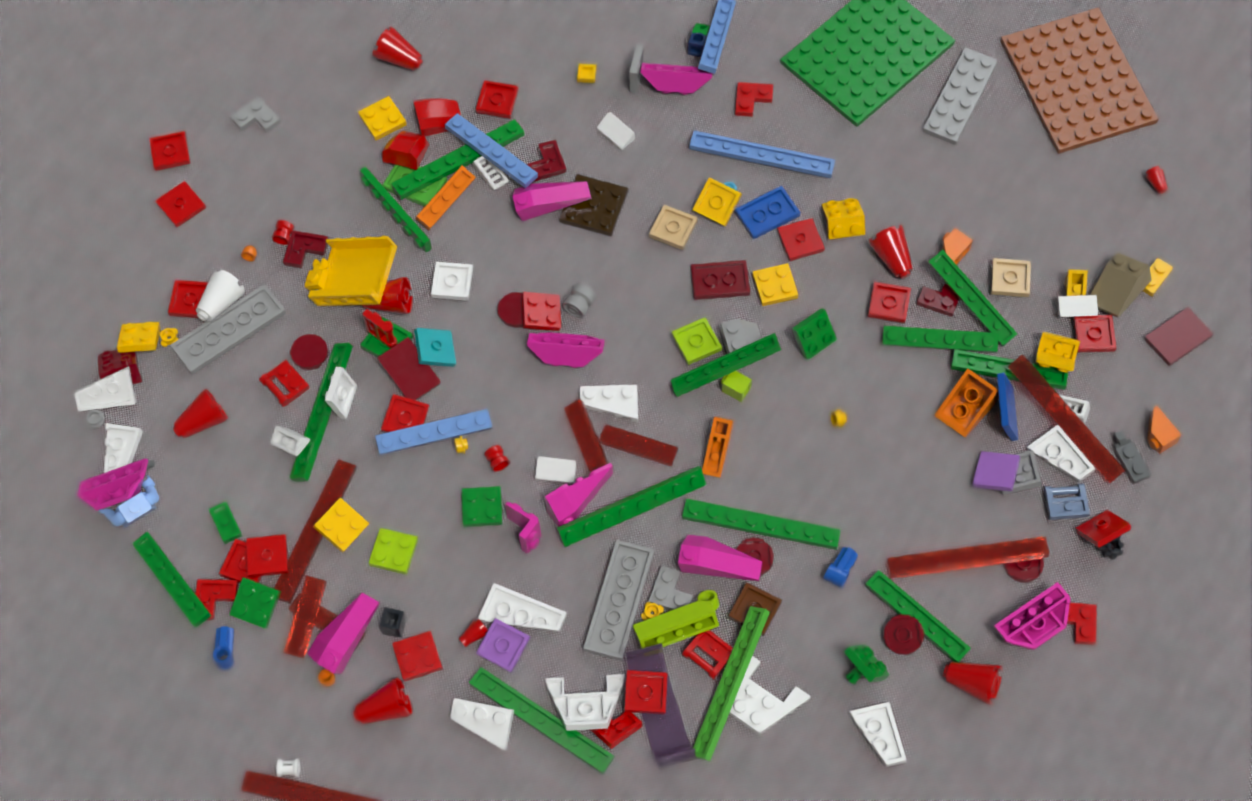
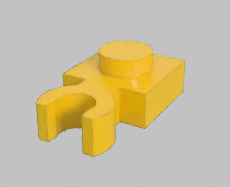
(317, 276)

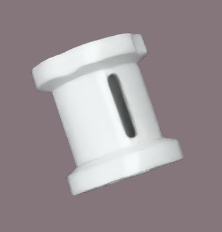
(288, 767)

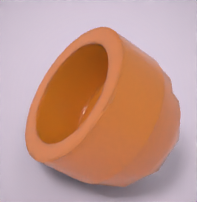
(249, 253)
(326, 678)

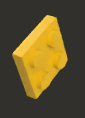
(382, 118)
(717, 201)
(775, 284)
(138, 337)
(341, 525)

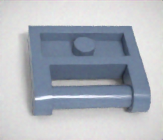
(1067, 507)

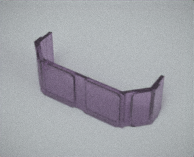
(665, 731)

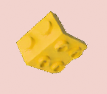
(844, 218)
(1057, 352)

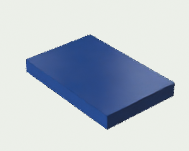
(767, 212)
(1007, 407)

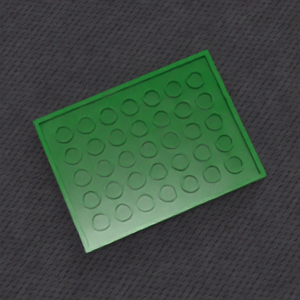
(867, 55)

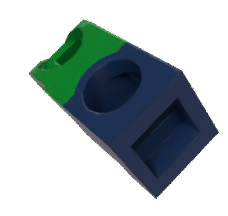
(698, 39)

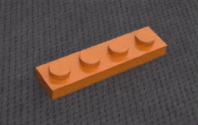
(445, 197)

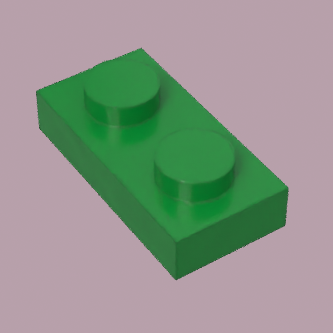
(225, 522)

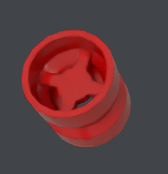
(282, 233)
(497, 458)

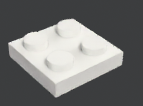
(452, 281)
(340, 392)

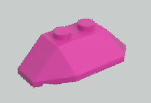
(675, 77)
(565, 348)
(113, 485)
(1037, 619)

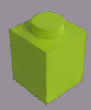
(736, 385)

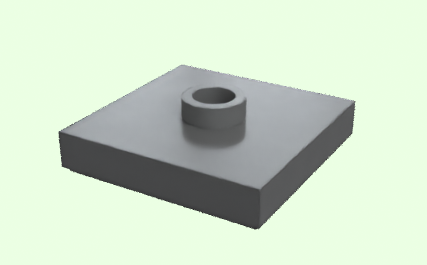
(635, 68)

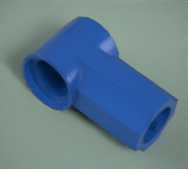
(839, 570)
(224, 646)

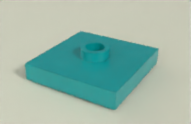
(435, 347)

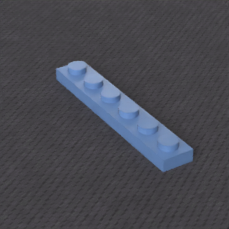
(716, 35)
(491, 150)
(433, 432)

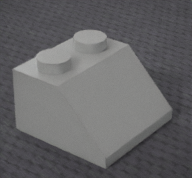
(739, 334)

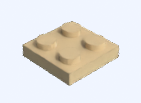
(673, 227)
(1011, 277)

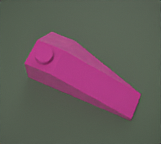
(548, 197)
(569, 501)
(713, 558)
(339, 639)

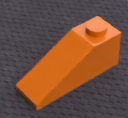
(718, 446)

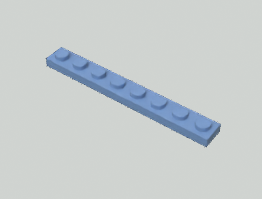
(762, 154)

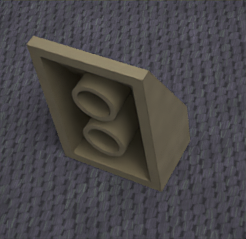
(1121, 284)

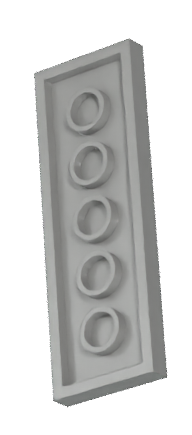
(960, 96)
(228, 329)
(619, 600)

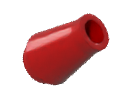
(1157, 179)
(474, 632)

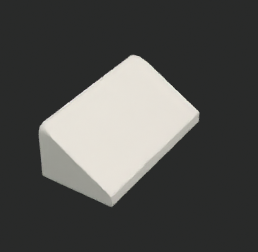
(616, 131)
(1077, 305)
(289, 440)
(555, 469)

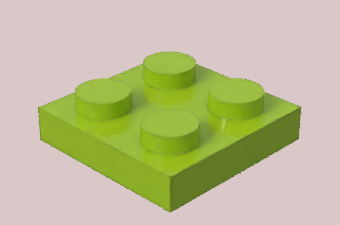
(696, 341)
(393, 551)

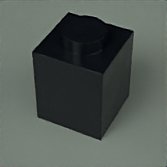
(393, 622)

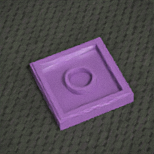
(996, 471)
(503, 645)

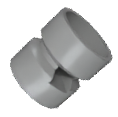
(579, 300)

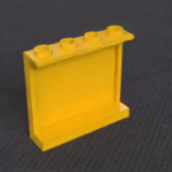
(356, 271)

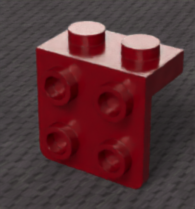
(112, 362)

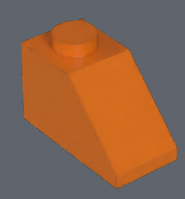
(956, 245)
(1161, 431)

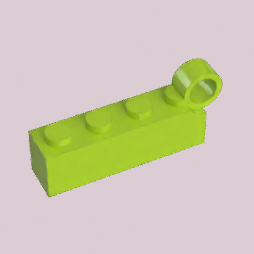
(680, 622)

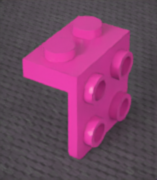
(529, 522)

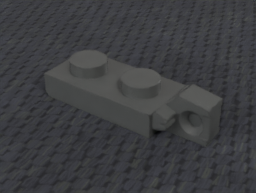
(1130, 458)

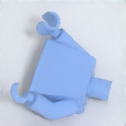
(134, 508)

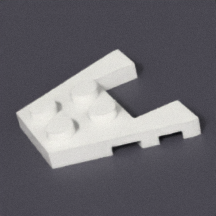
(758, 707)
(586, 710)

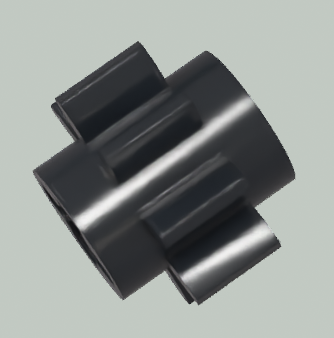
(1108, 552)

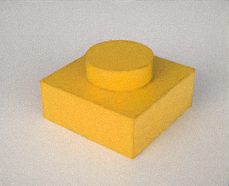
(587, 73)

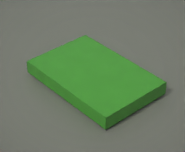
(422, 196)

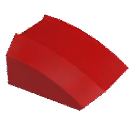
(434, 114)
(405, 149)

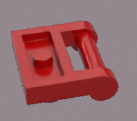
(379, 329)
(289, 379)
(713, 647)

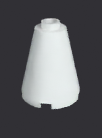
(219, 295)

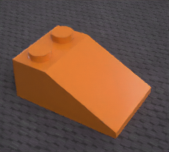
(967, 403)

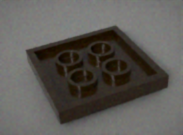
(601, 211)

